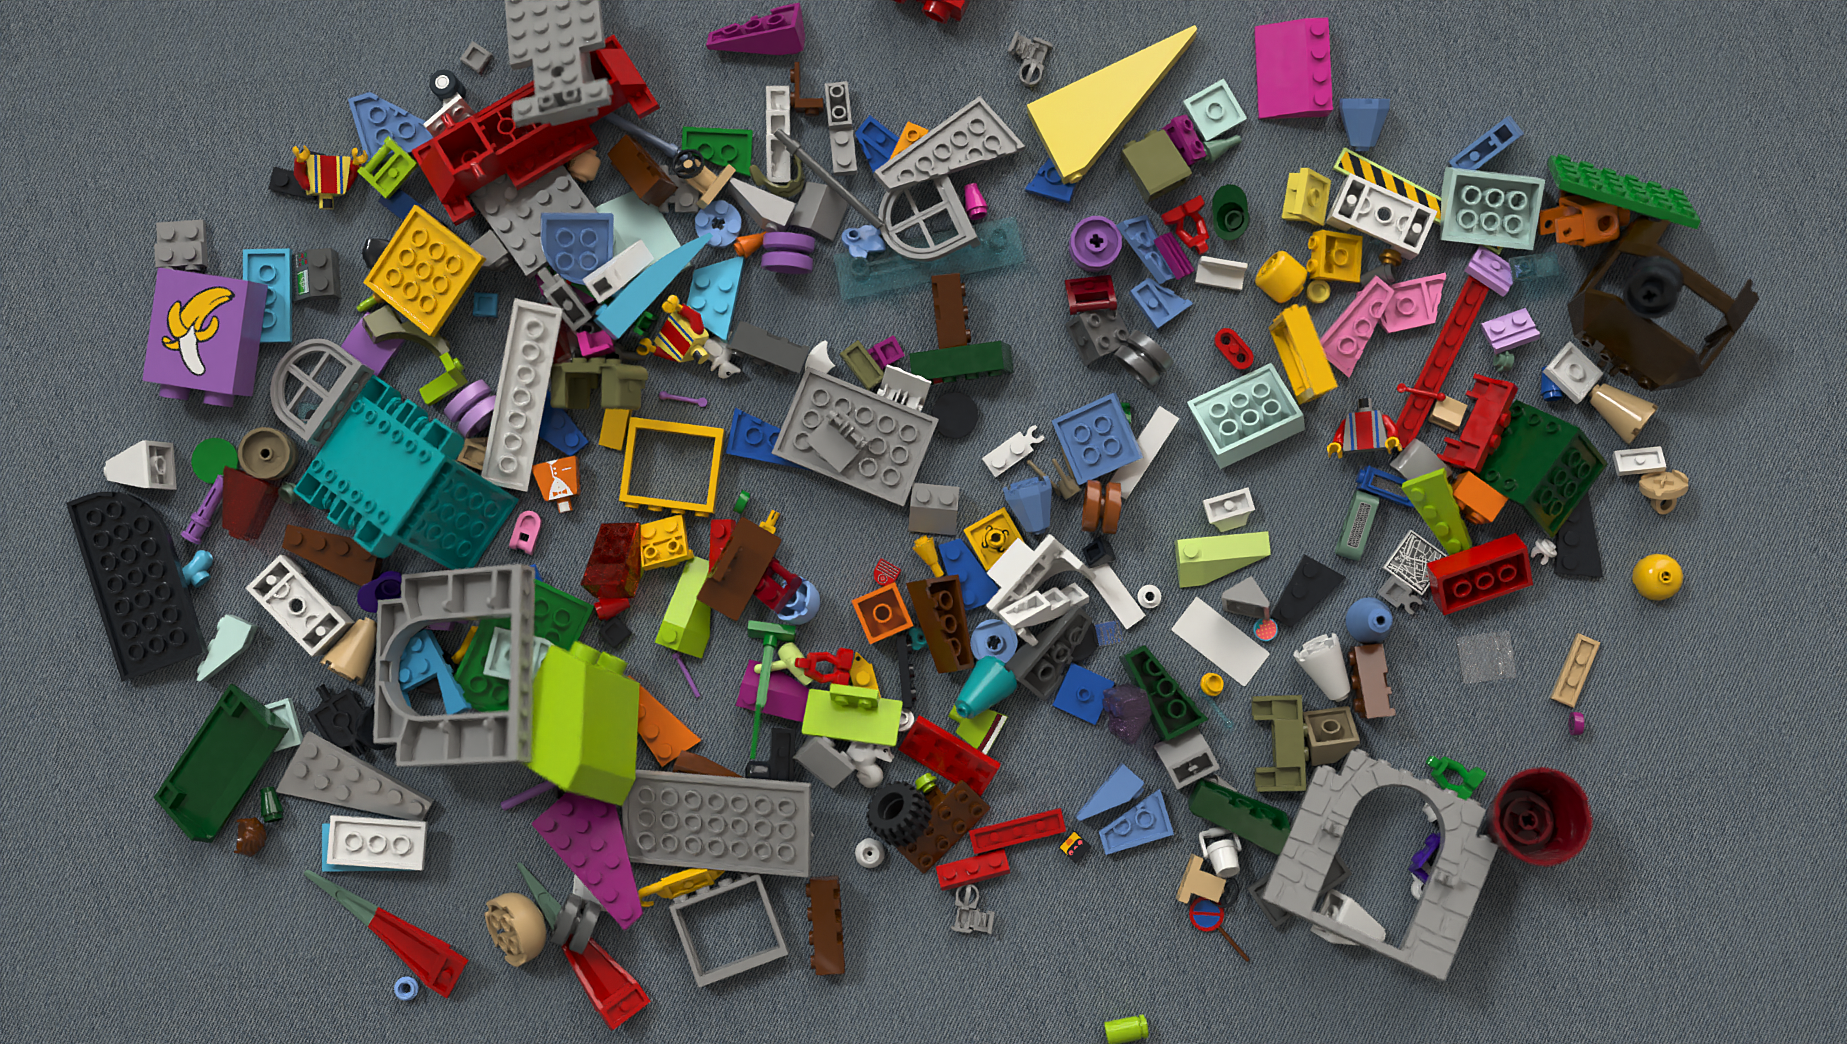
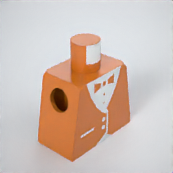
(559, 481)

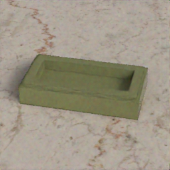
(862, 365)

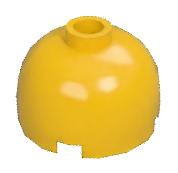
(1657, 577)

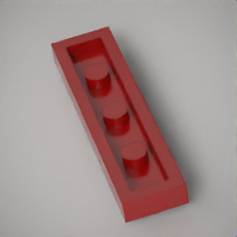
(1017, 830)

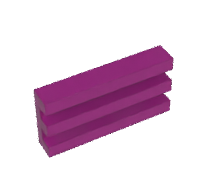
(1173, 255)

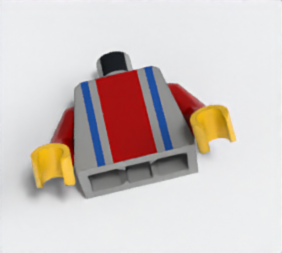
(1365, 432)

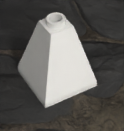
(144, 465)
(1347, 912)

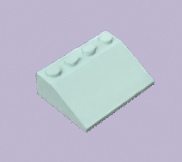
(1490, 208)
(639, 221)
(1246, 415)

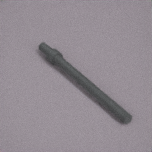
(794, 148)

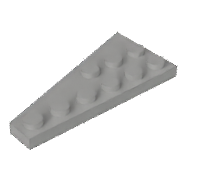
(960, 142)
(337, 777)

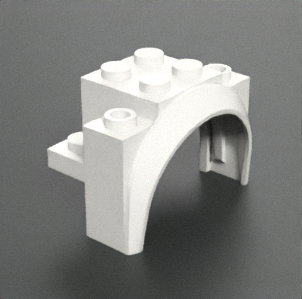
(1024, 571)

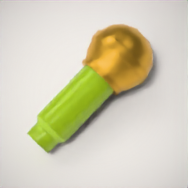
(369, 302)

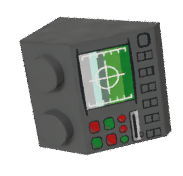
(316, 275)

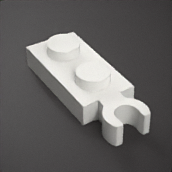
(1011, 452)

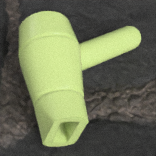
(788, 654)

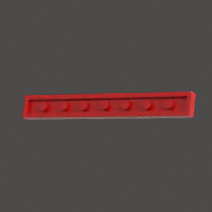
(1440, 358)

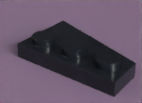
(1305, 590)

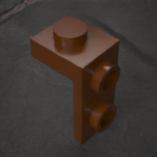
(809, 106)

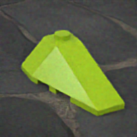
(687, 619)

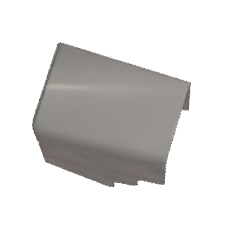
(1417, 460)

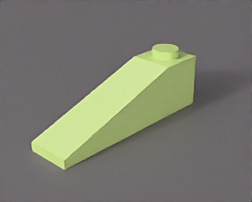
(1213, 557)

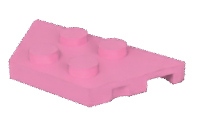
(1412, 304)

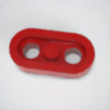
(1235, 347)

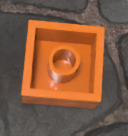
(1476, 498)
(882, 613)

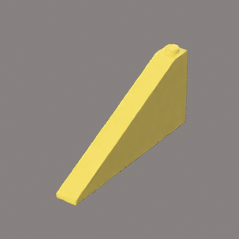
(1090, 113)

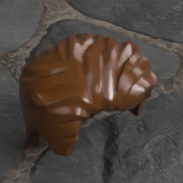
(250, 836)

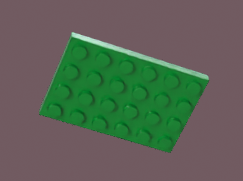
(1622, 191)
(556, 618)

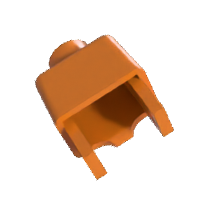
(1595, 225)

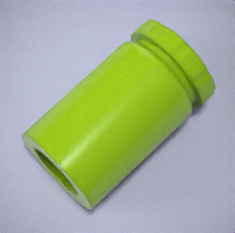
(1126, 1029)

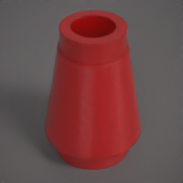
(610, 607)

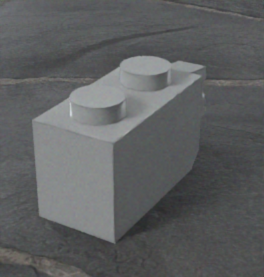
(563, 296)

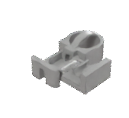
(1033, 52)
(967, 917)

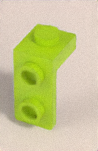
(445, 383)

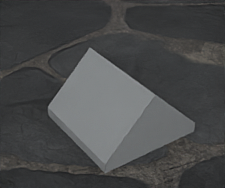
(819, 211)
(1246, 600)

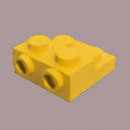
(1335, 256)

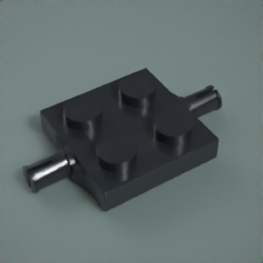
(337, 718)

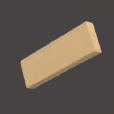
(1575, 670)

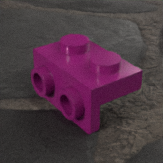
(1185, 139)

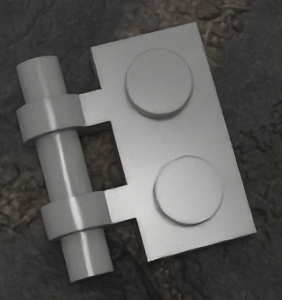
(685, 196)

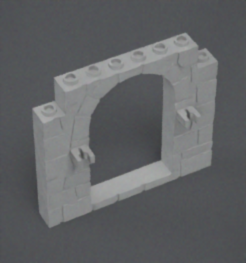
(449, 598)
(1450, 887)

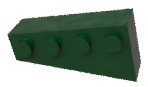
(961, 362)
(1170, 707)

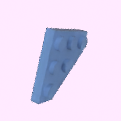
(378, 119)

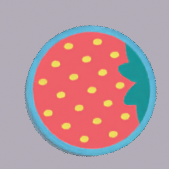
(1265, 629)

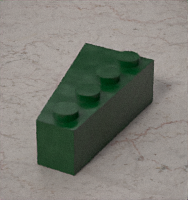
(1240, 815)

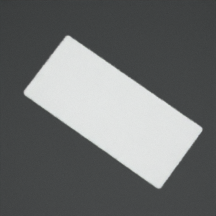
(1220, 641)

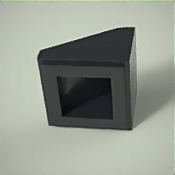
(1098, 552)

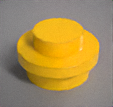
(1211, 684)

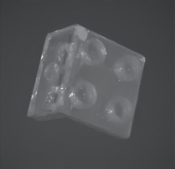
(1486, 657)

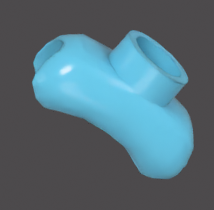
(196, 570)

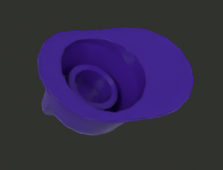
(383, 588)

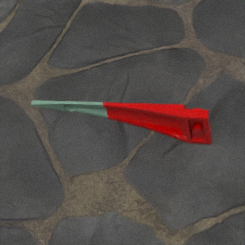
(423, 953)
(606, 983)

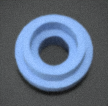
(399, 991)

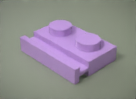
(1490, 270)
(1510, 331)

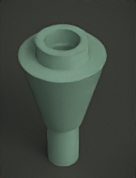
(1216, 148)

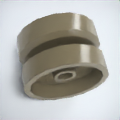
(254, 452)

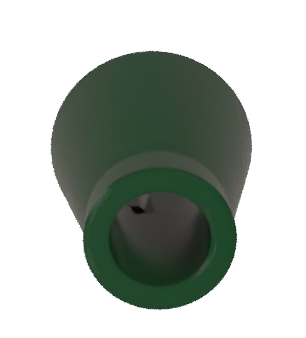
(270, 805)

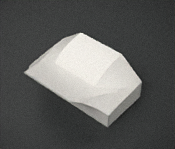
(1229, 509)

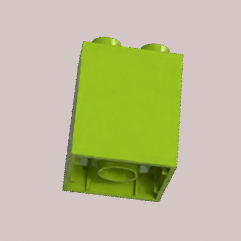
(585, 722)

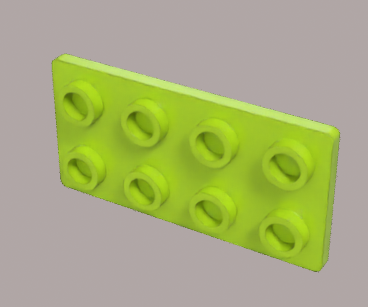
(852, 715)

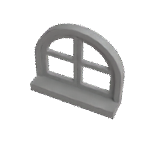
(950, 202)
(335, 402)

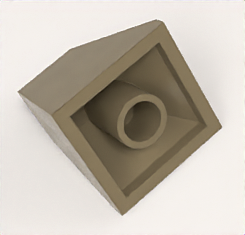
(1330, 734)

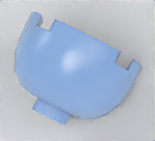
(802, 605)

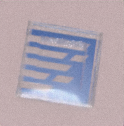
(1108, 633)

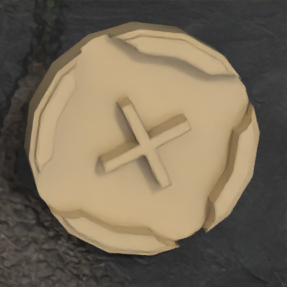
(1663, 486)

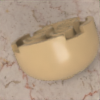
(522, 924)

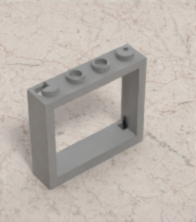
(740, 965)

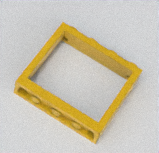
(1302, 354)
(675, 428)

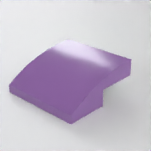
(373, 355)

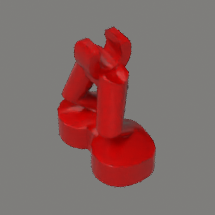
(1177, 216)
(842, 664)

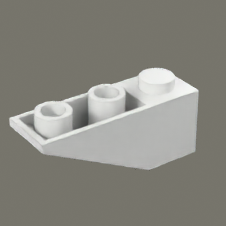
(618, 271)

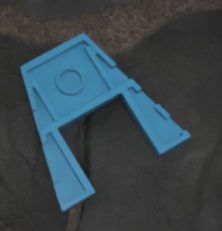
(424, 661)

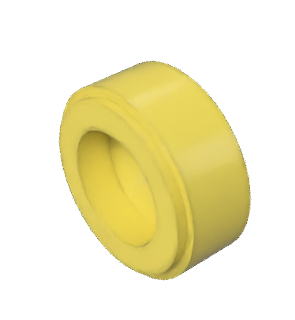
(1318, 291)

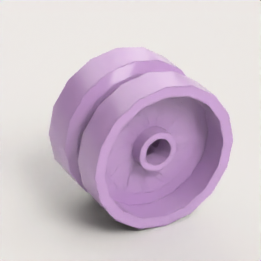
(472, 408)

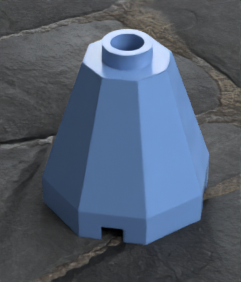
(1363, 120)
(1031, 503)

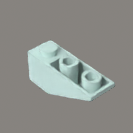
(231, 640)

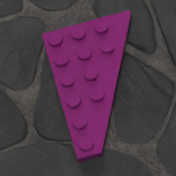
(592, 845)

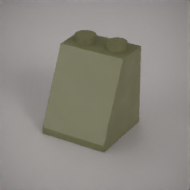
(1155, 165)

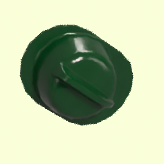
(1230, 212)

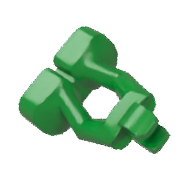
(1470, 779)

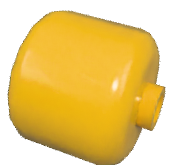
(1281, 277)

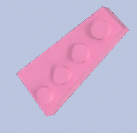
(1350, 332)

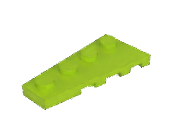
(1437, 506)

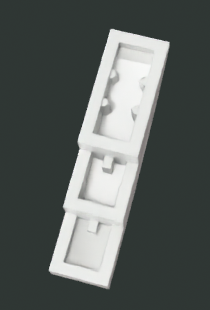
(777, 117)
(1149, 443)
(1043, 607)

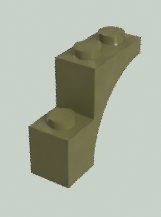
(386, 325)

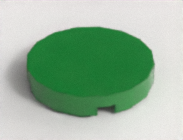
(211, 458)

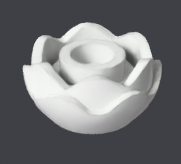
(862, 853)

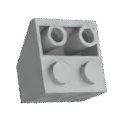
(1186, 757)
(824, 761)

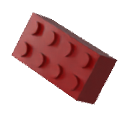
(1479, 574)

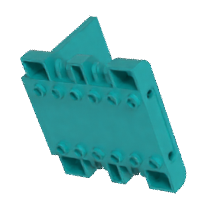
(402, 483)

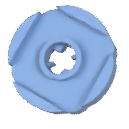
(719, 210)
(1001, 630)

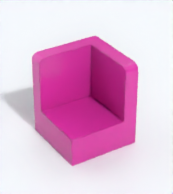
(595, 344)

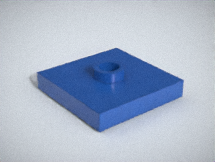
(1082, 693)

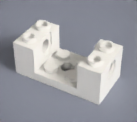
(1358, 208)
(317, 624)

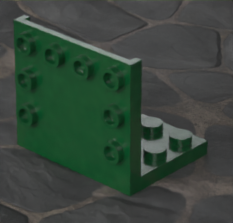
(1542, 466)

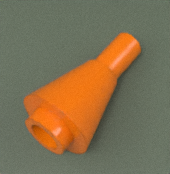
(748, 244)

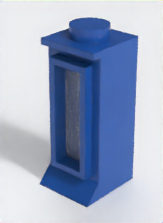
(1383, 486)

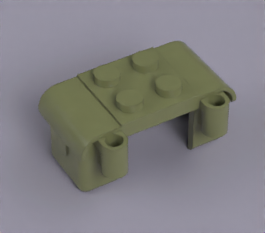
(619, 384)

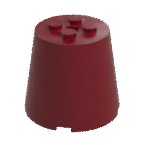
(1555, 815)

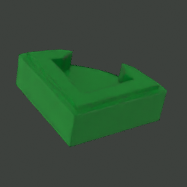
(1126, 408)

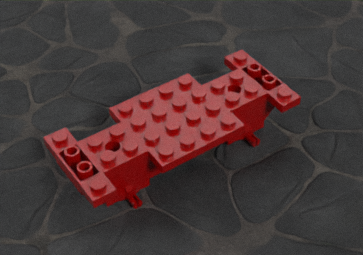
(491, 144)

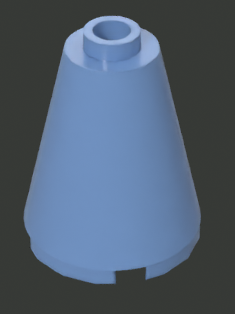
(1369, 620)

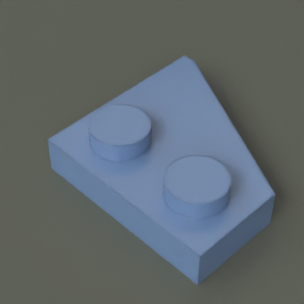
(1157, 302)

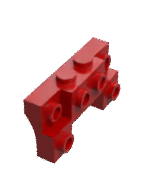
(1484, 425)

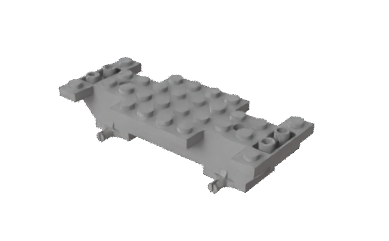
(558, 44)

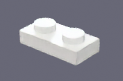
(1639, 461)

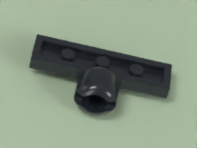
(780, 763)

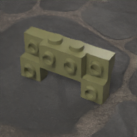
(1287, 743)

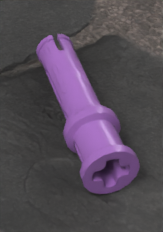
(202, 518)

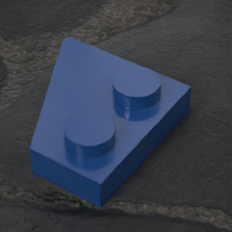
(876, 142)

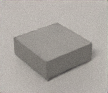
(476, 57)

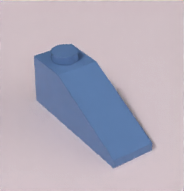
(1488, 145)
(1116, 790)

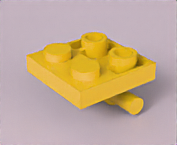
(664, 543)

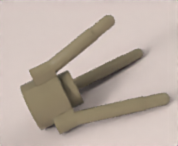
(1067, 485)

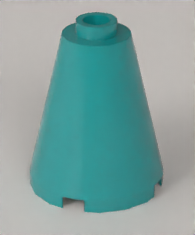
(985, 687)

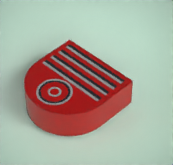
(885, 573)

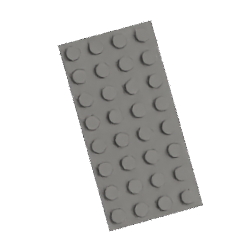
(719, 823)

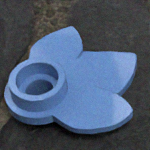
(863, 240)

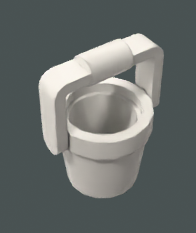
(1221, 853)

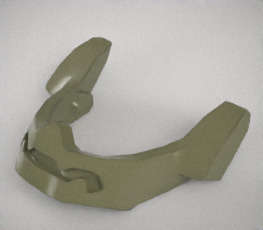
(793, 186)

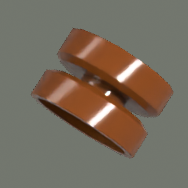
(1104, 507)

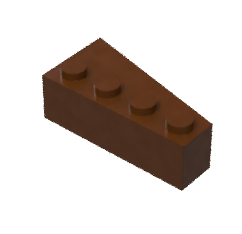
(333, 552)
(943, 621)

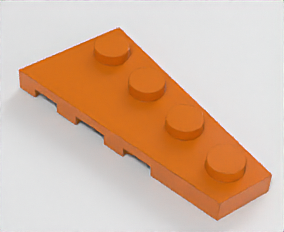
(661, 729)

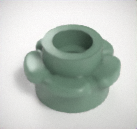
(1503, 361)
(287, 494)

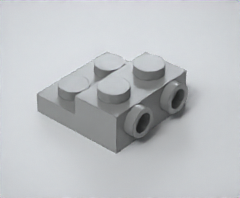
(181, 245)

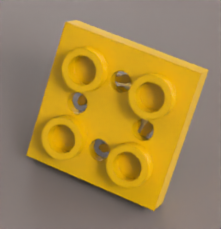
(995, 538)

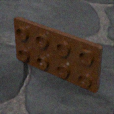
(738, 569)
(950, 820)

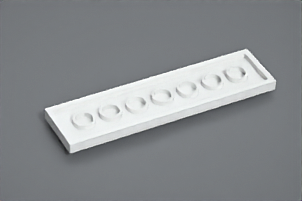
(521, 394)

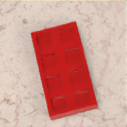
(948, 755)

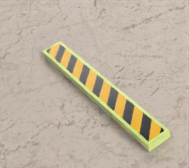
(1353, 163)

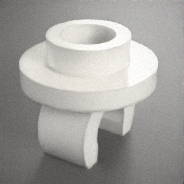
(1545, 547)
(906, 720)

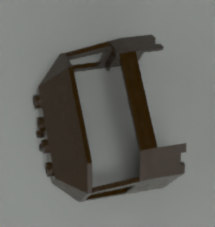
(1638, 344)

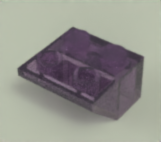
(1127, 711)

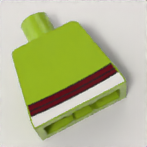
(981, 729)

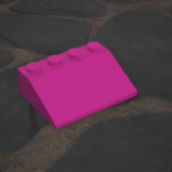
(1293, 69)

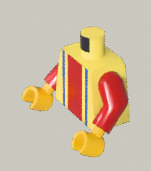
(326, 175)
(681, 335)

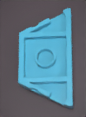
(715, 294)

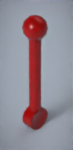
(1401, 388)

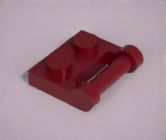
(1089, 289)
(771, 592)

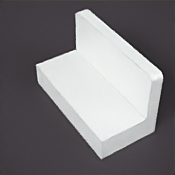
(1220, 273)

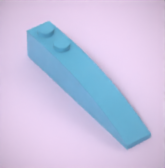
(642, 290)

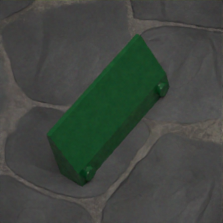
(220, 764)

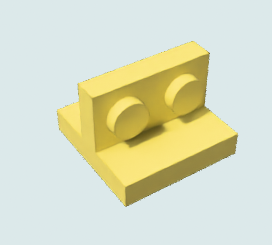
(1306, 197)

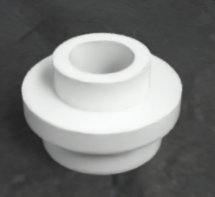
(1141, 596)

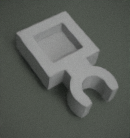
(1398, 592)

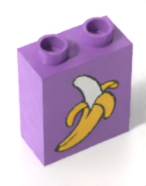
(204, 335)

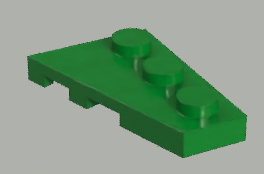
(721, 146)

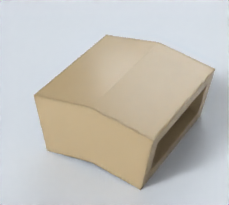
(1447, 413)

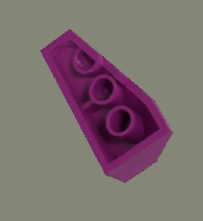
(773, 34)
(784, 697)

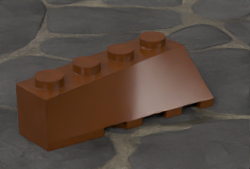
(827, 925)

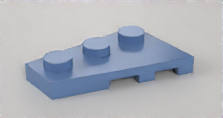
(1140, 236)
(1138, 825)

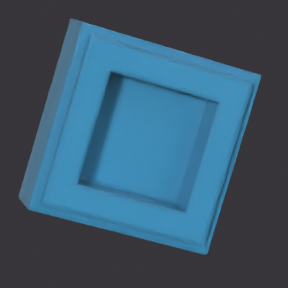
(485, 305)

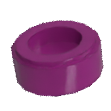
(1576, 723)

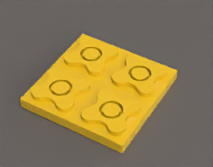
(424, 270)

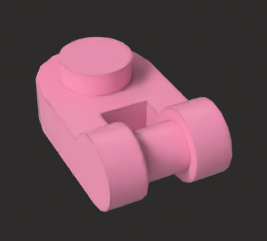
(530, 524)

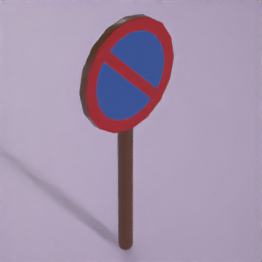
(1208, 918)

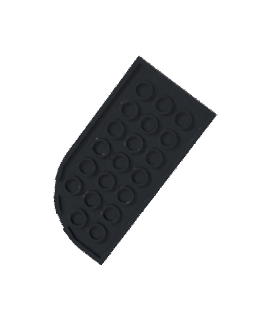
(136, 582)

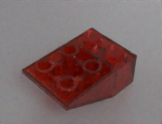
(614, 561)

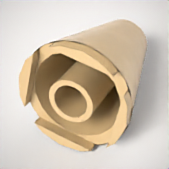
(1622, 410)
(353, 652)

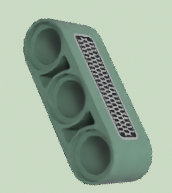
(1357, 525)

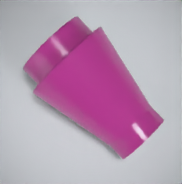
(974, 202)

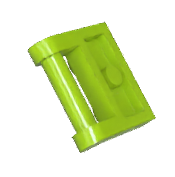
(393, 173)

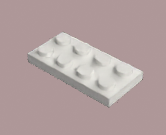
(377, 842)

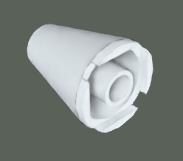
(1325, 665)

